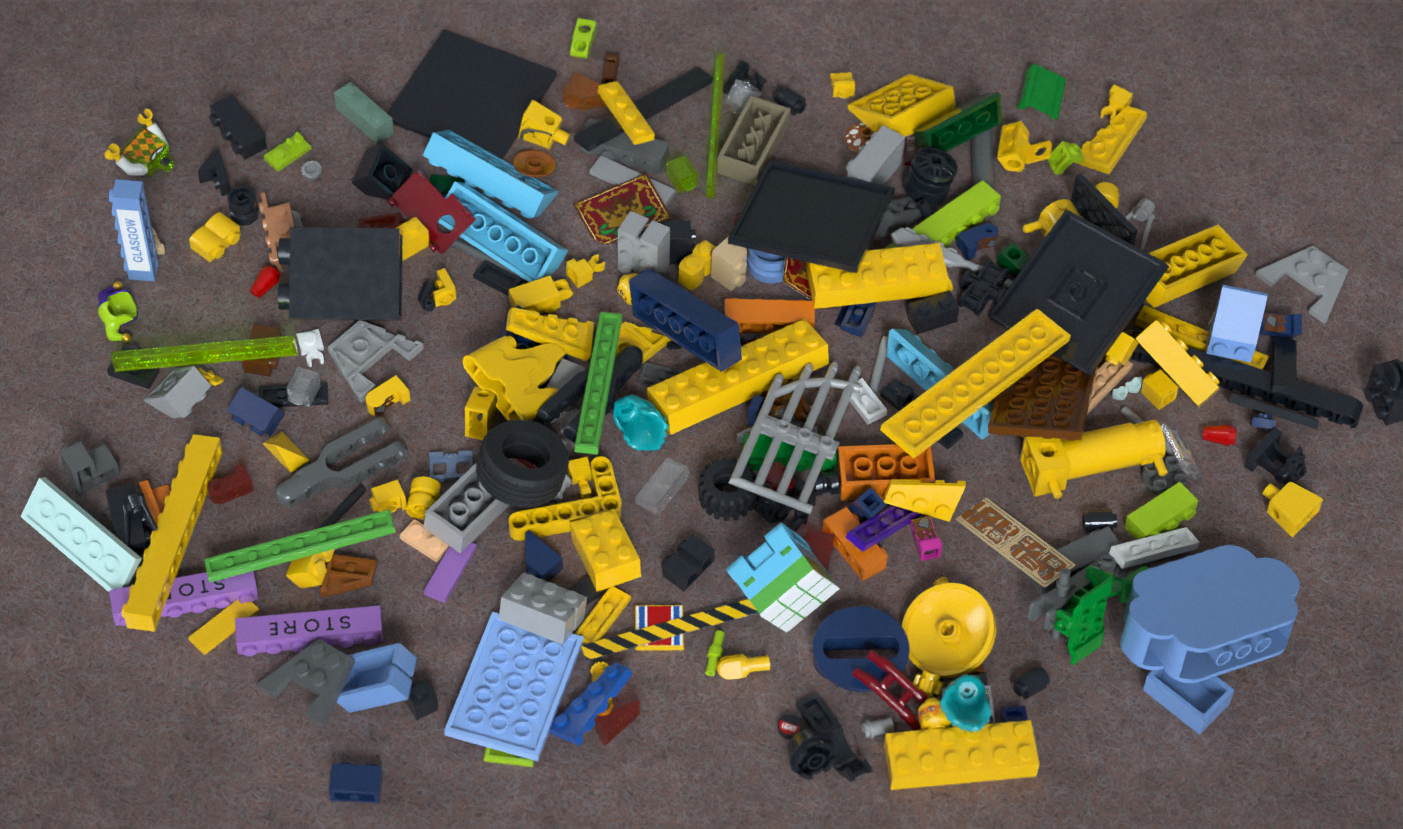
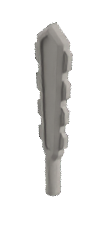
(908, 237)

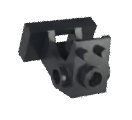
(1268, 451)
(775, 511)

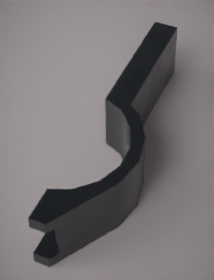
(823, 721)

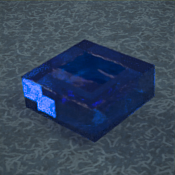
(1013, 714)

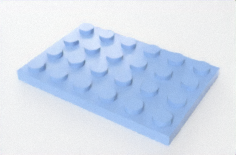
(513, 689)

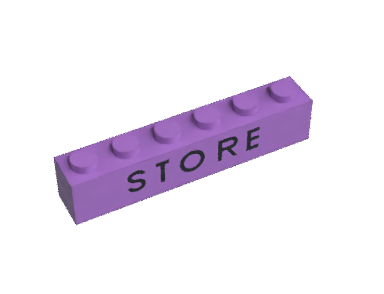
(194, 595)
(302, 629)

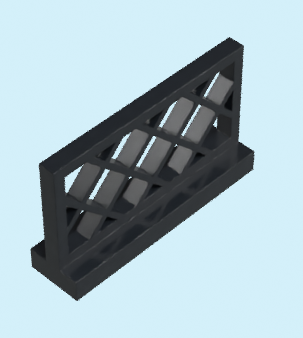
(1094, 214)

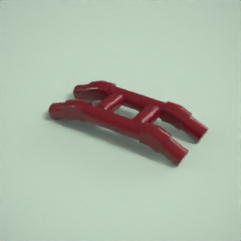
(881, 688)

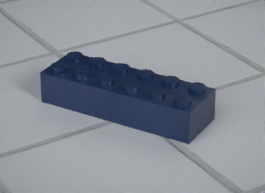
(685, 319)

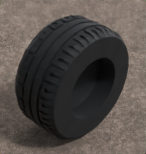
(520, 485)

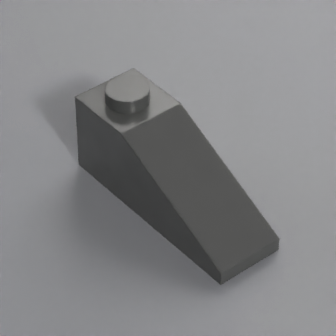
(899, 215)

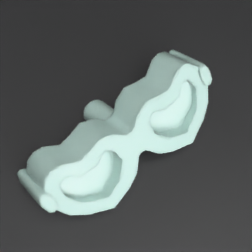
(1133, 387)

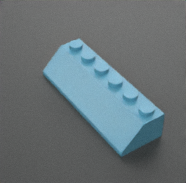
(489, 173)
(506, 236)
(928, 369)

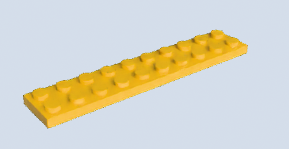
(975, 383)

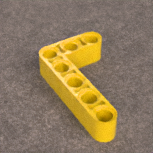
(573, 510)

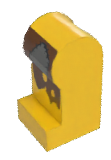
(386, 395)

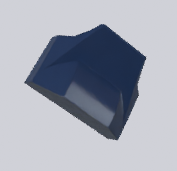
(855, 318)

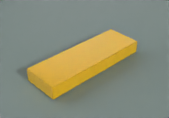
(603, 615)
(221, 626)

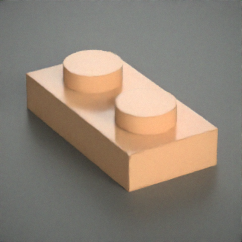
(424, 541)

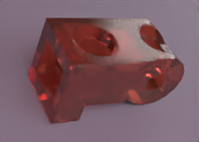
(230, 487)

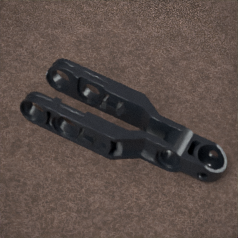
(625, 366)

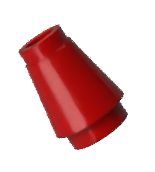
(266, 280)
(1220, 434)

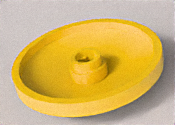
(949, 629)

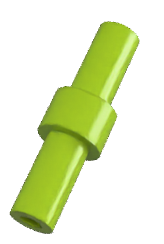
(715, 653)

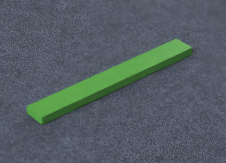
(598, 383)
(299, 545)

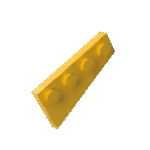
(1110, 143)

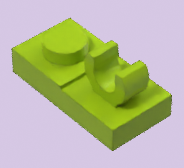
(287, 152)

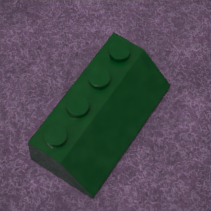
(961, 123)

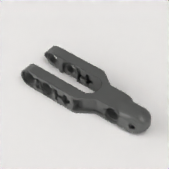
(319, 477)

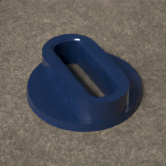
(858, 630)

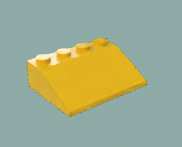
(905, 104)

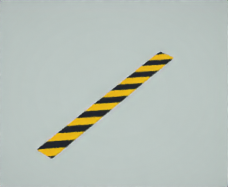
(668, 629)

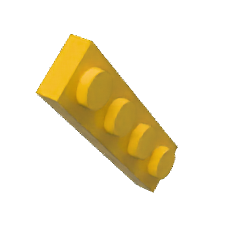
(626, 112)

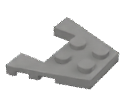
(1313, 271)
(362, 348)

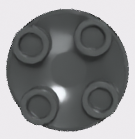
(1162, 483)

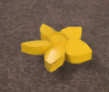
(211, 377)

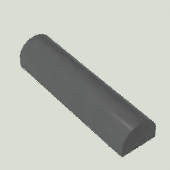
(982, 158)

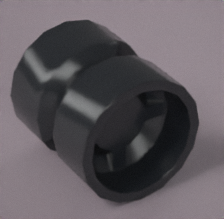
(243, 205)

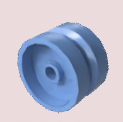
(765, 266)

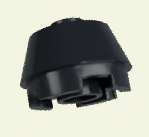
(810, 753)

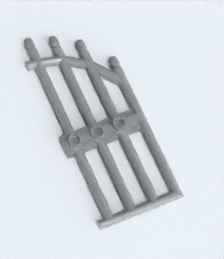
(799, 437)

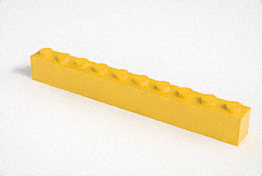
(173, 535)

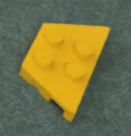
(641, 337)

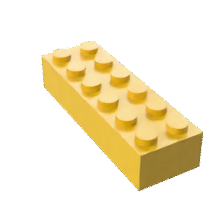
(1195, 263)
(881, 277)
(960, 756)

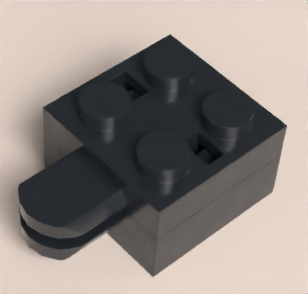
(1386, 391)

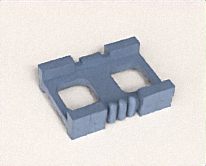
(451, 461)

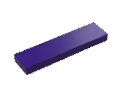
(880, 527)

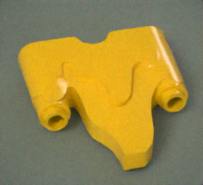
(514, 375)

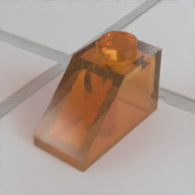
(582, 94)

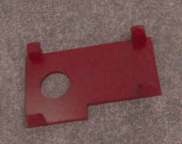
(422, 200)

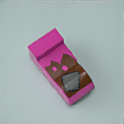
(925, 538)

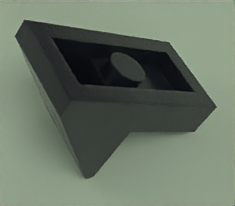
(214, 171)

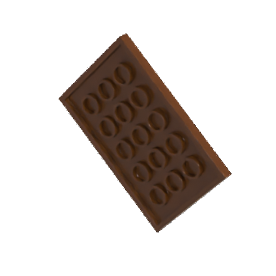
(1044, 403)

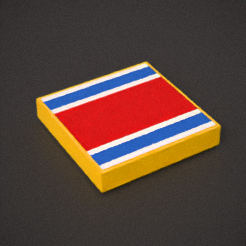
(655, 614)

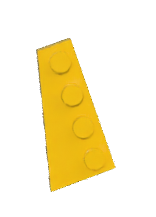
(569, 334)

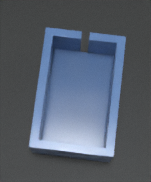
(378, 678)
(1192, 703)

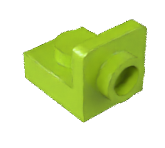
(1064, 156)

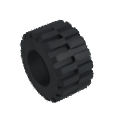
(724, 503)

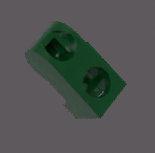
(1012, 258)

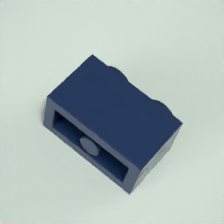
(256, 412)
(355, 783)

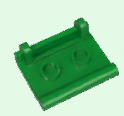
(1042, 91)

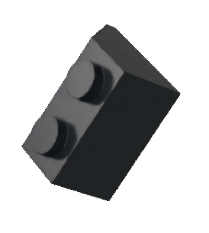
(381, 172)

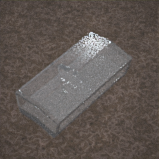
(662, 486)

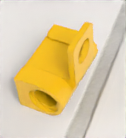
(1016, 150)

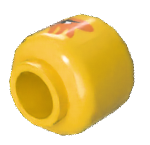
(932, 716)

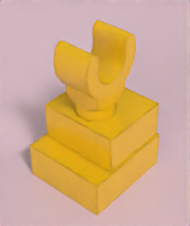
(1119, 99)
(581, 271)
(580, 474)

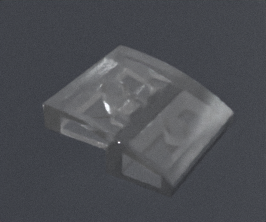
(1181, 451)

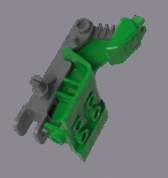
(1080, 603)

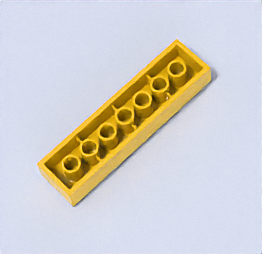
(707, 391)

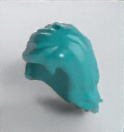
(640, 422)
(969, 708)

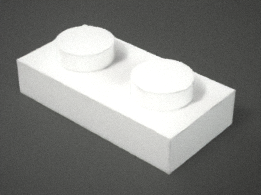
(867, 403)

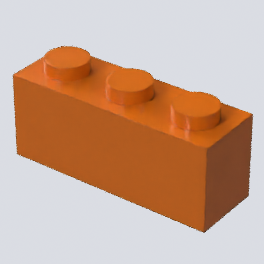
(863, 563)

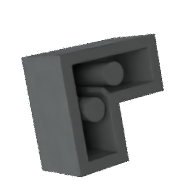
(88, 469)

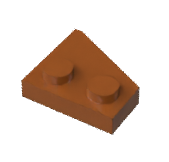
(347, 574)

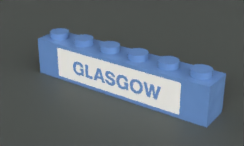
(134, 229)

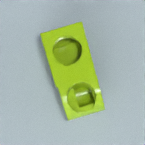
(583, 38)

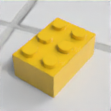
(605, 549)

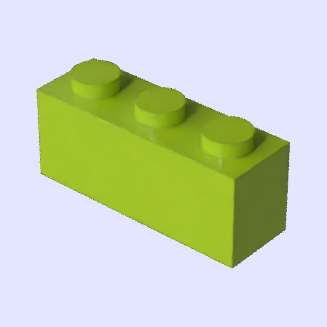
(1162, 513)

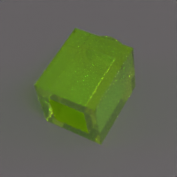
(682, 174)

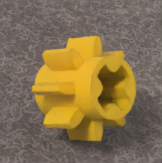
(929, 682)

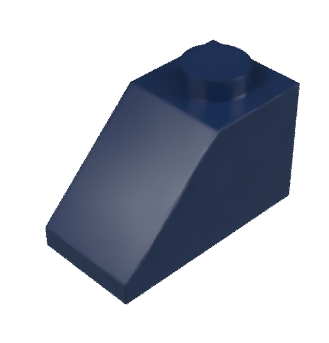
(541, 559)

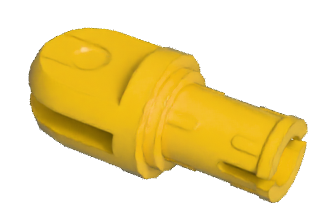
(739, 666)

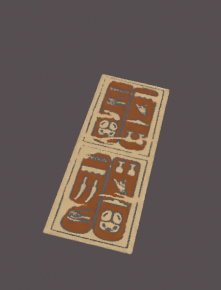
(1015, 542)

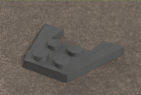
(318, 670)

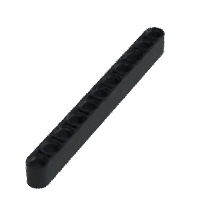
(1258, 383)

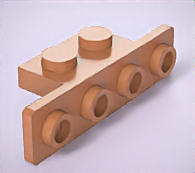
(277, 223)

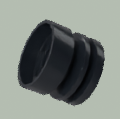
(930, 175)

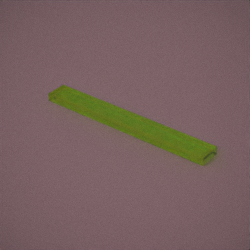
(715, 126)
(204, 353)

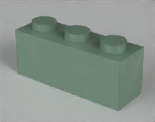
(363, 113)

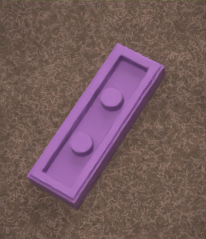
(448, 573)

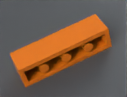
(768, 315)

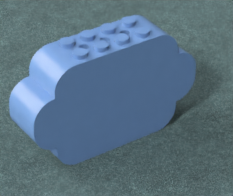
(1209, 613)

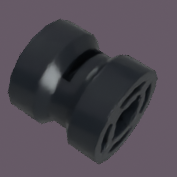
(832, 483)

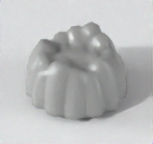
(311, 170)

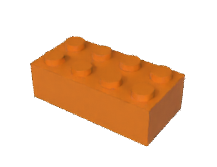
(875, 467)

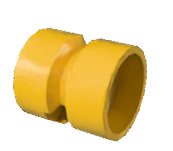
(423, 494)

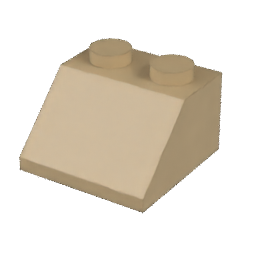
(729, 265)

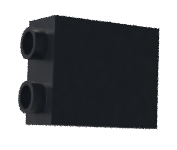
(342, 274)

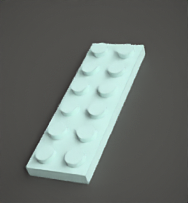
(80, 536)

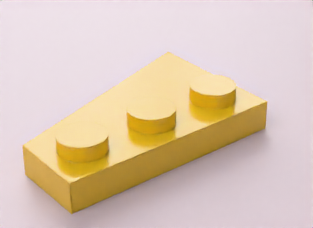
(930, 499)

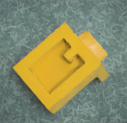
(842, 84)
(445, 289)

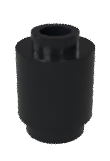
(790, 99)
(1099, 520)
(1031, 682)

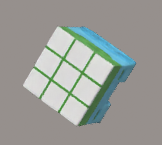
(783, 578)

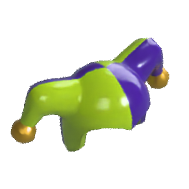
(116, 310)

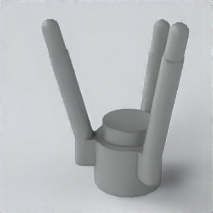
(1143, 212)

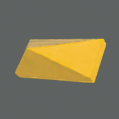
(286, 452)

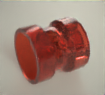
(775, 476)

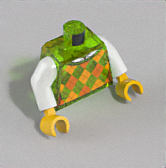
(144, 152)

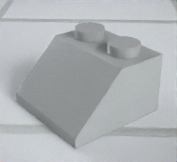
(179, 392)

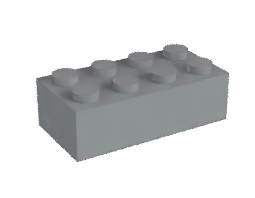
(463, 512)

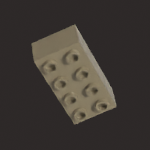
(753, 140)

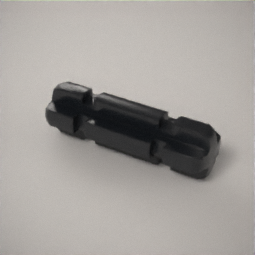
(738, 74)

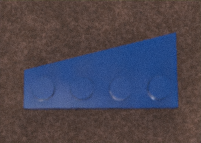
(584, 709)

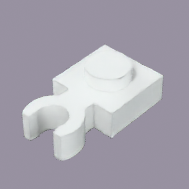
(311, 344)

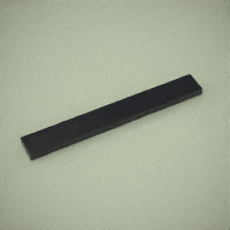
(648, 106)

